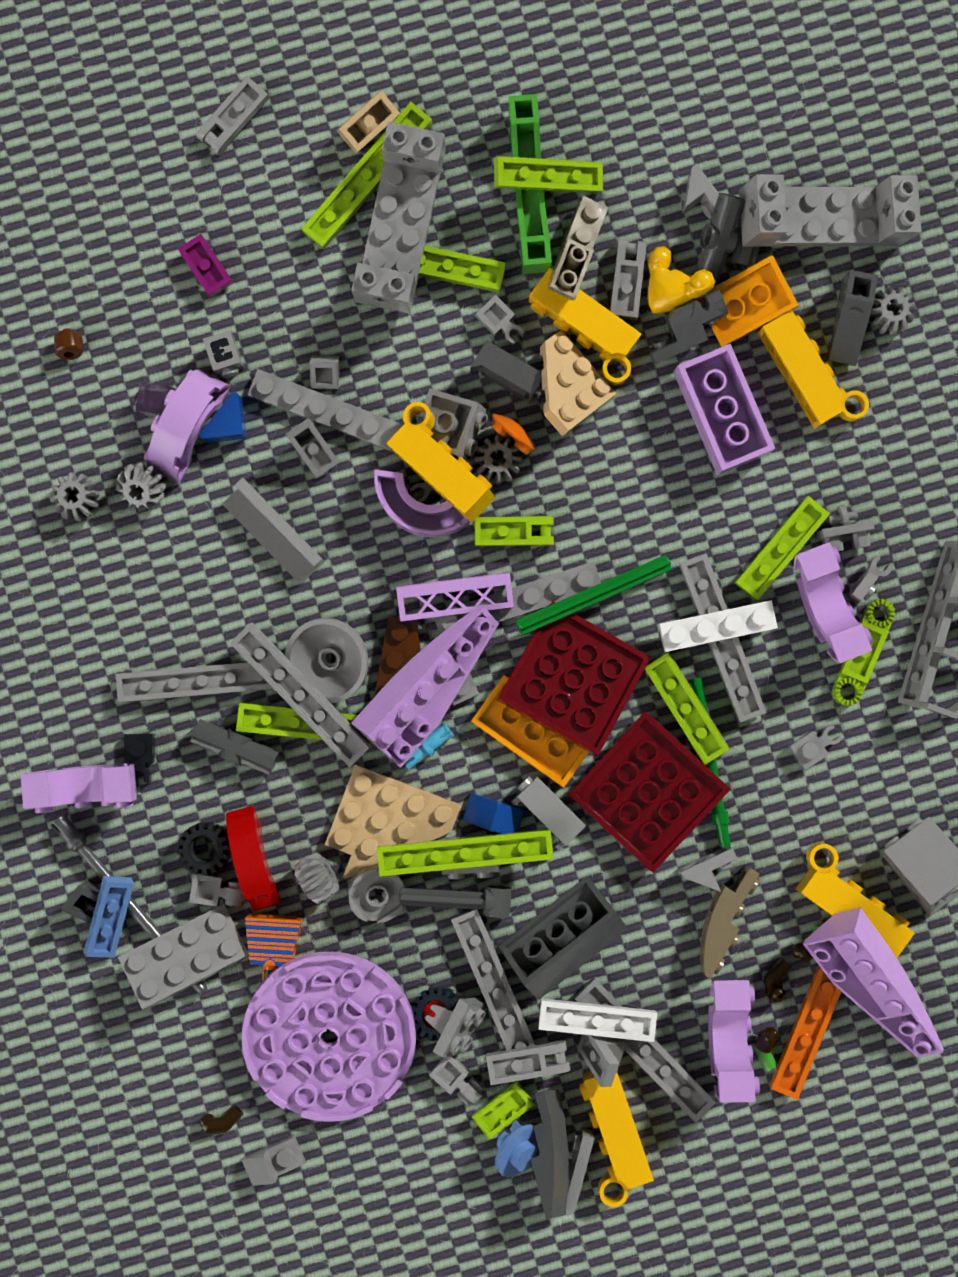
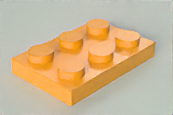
(752, 300)

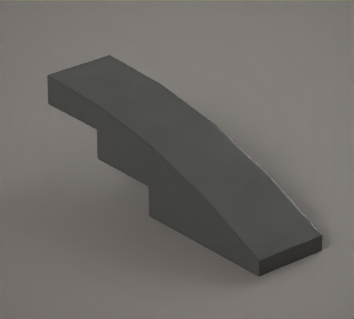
(553, 1163)

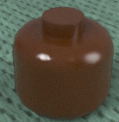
(68, 344)

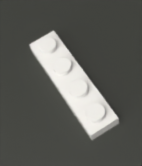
(718, 626)
(597, 1020)

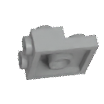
(455, 422)

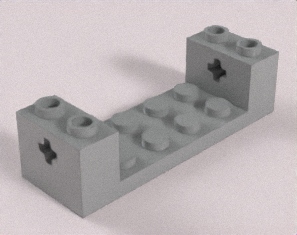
(829, 214)
(400, 218)

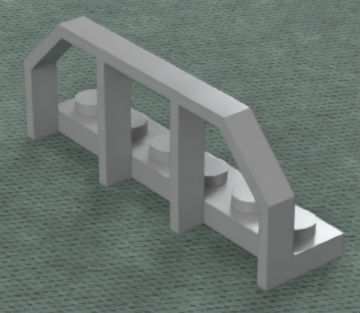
(932, 636)

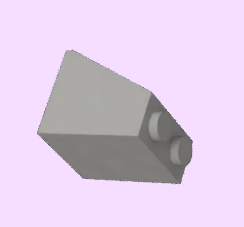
(925, 864)

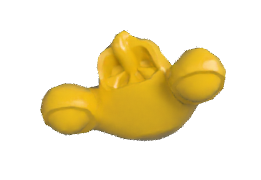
(673, 288)

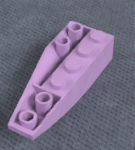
(425, 688)
(872, 977)

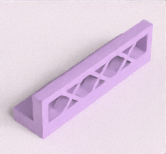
(453, 585)

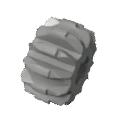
(896, 303)
(508, 459)
(141, 486)
(64, 496)
(316, 877)

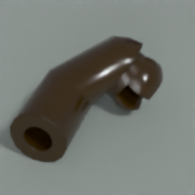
(773, 980)
(221, 1124)

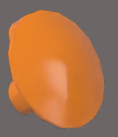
(505, 426)

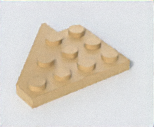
(384, 813)

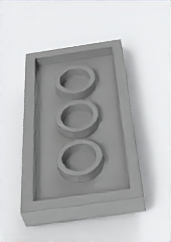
(183, 957)

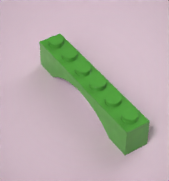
(530, 204)

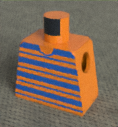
(272, 939)

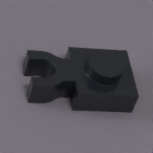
(138, 751)

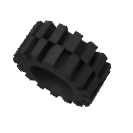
(188, 854)

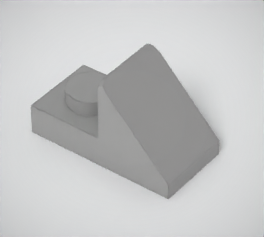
(700, 190)
(312, 448)
(701, 869)
(602, 1056)
(274, 1160)

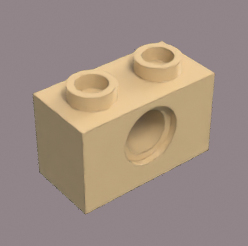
(368, 121)

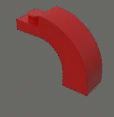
(250, 859)

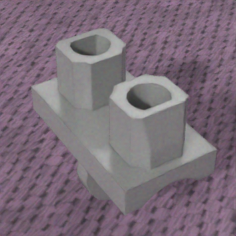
(858, 532)

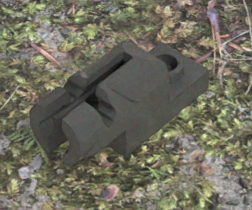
(687, 325)

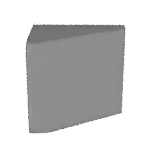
(324, 372)

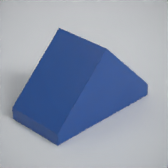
(227, 423)
(493, 814)

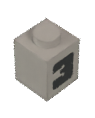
(224, 354)

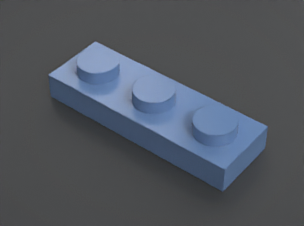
(108, 916)

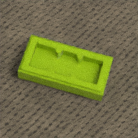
(503, 1109)

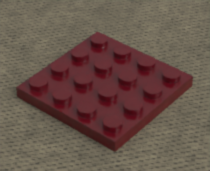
(574, 681)
(649, 791)

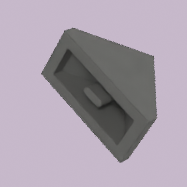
(82, 901)

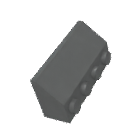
(562, 938)

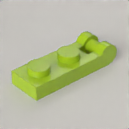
(513, 531)

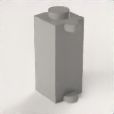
(549, 810)

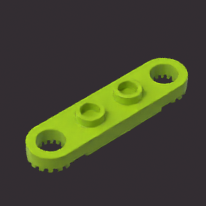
(859, 669)

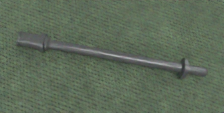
(77, 843)

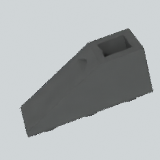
(852, 316)

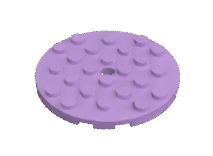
(354, 1002)

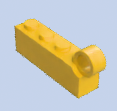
(590, 323)
(806, 372)
(438, 467)
(836, 896)
(619, 1138)

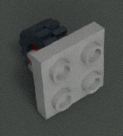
(447, 1019)

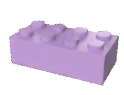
(723, 409)

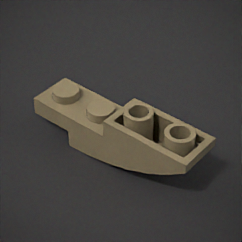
(577, 248)
(718, 931)

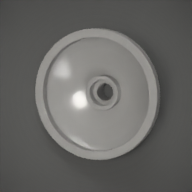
(309, 653)

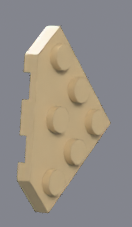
(570, 384)

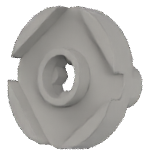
(373, 909)

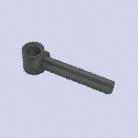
(493, 901)

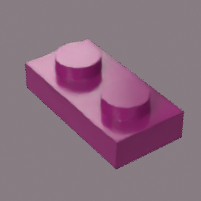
(205, 265)

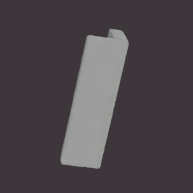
(273, 531)

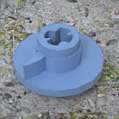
(516, 1149)

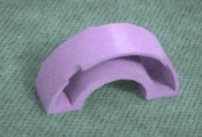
(181, 422)
(412, 515)
(825, 604)
(79, 785)
(728, 1041)

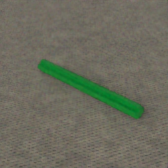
(593, 595)

